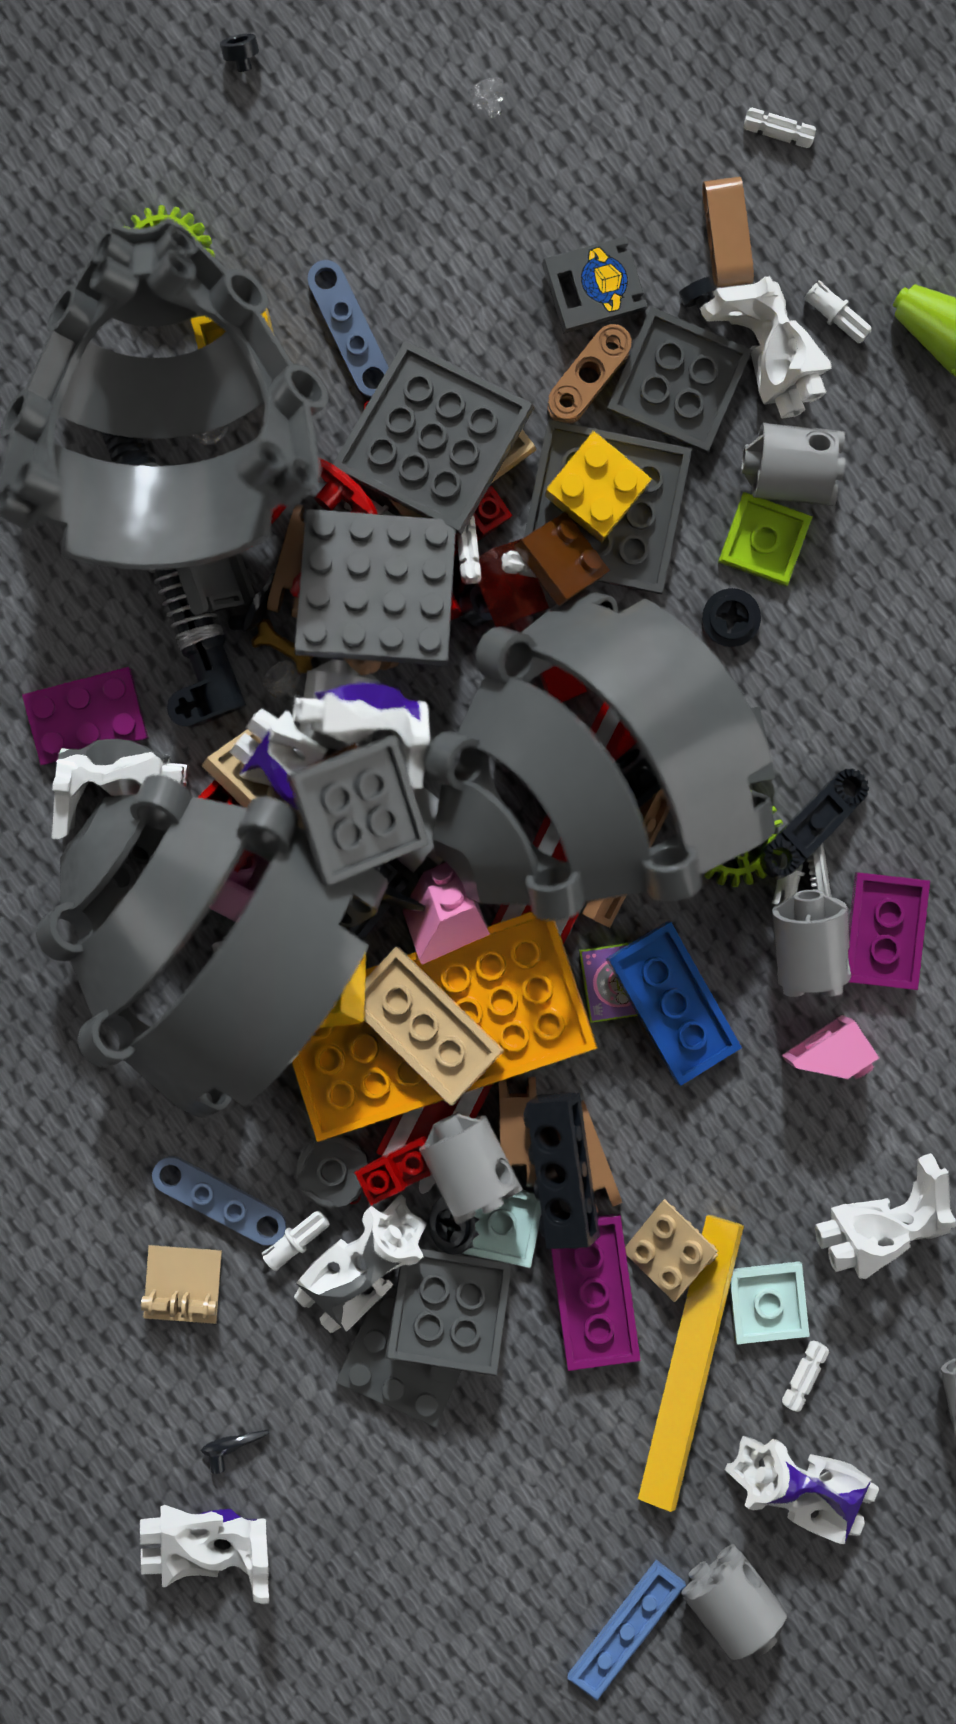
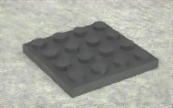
(433, 437)
(643, 539)
(375, 588)

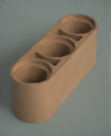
(728, 232)

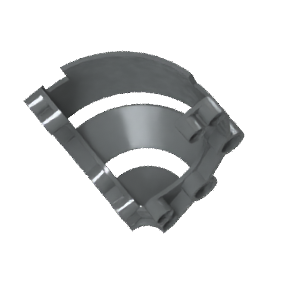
(160, 513)
(676, 708)
(263, 984)

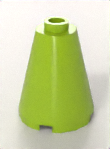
(931, 320)

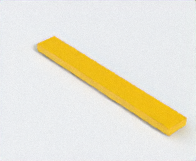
(690, 1368)

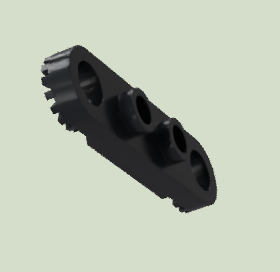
(814, 823)

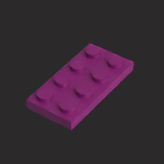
(596, 1300)

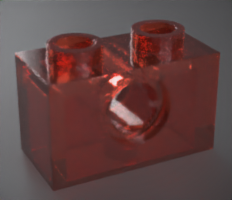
(508, 595)

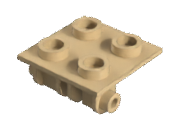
(670, 1250)
(182, 1284)

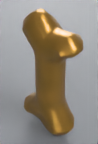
(269, 637)

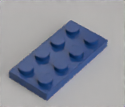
(673, 1003)

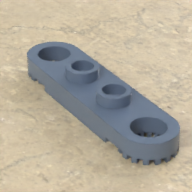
(347, 325)
(219, 1200)

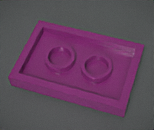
(84, 712)
(887, 930)

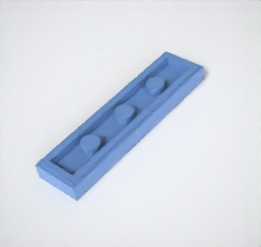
(626, 1630)

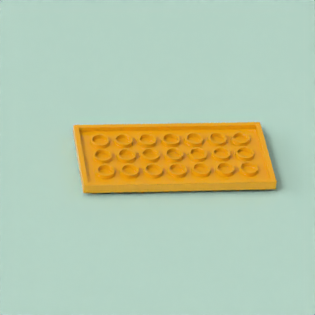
(507, 982)

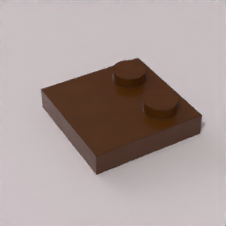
(561, 558)

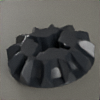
(745, 607)
(444, 1232)

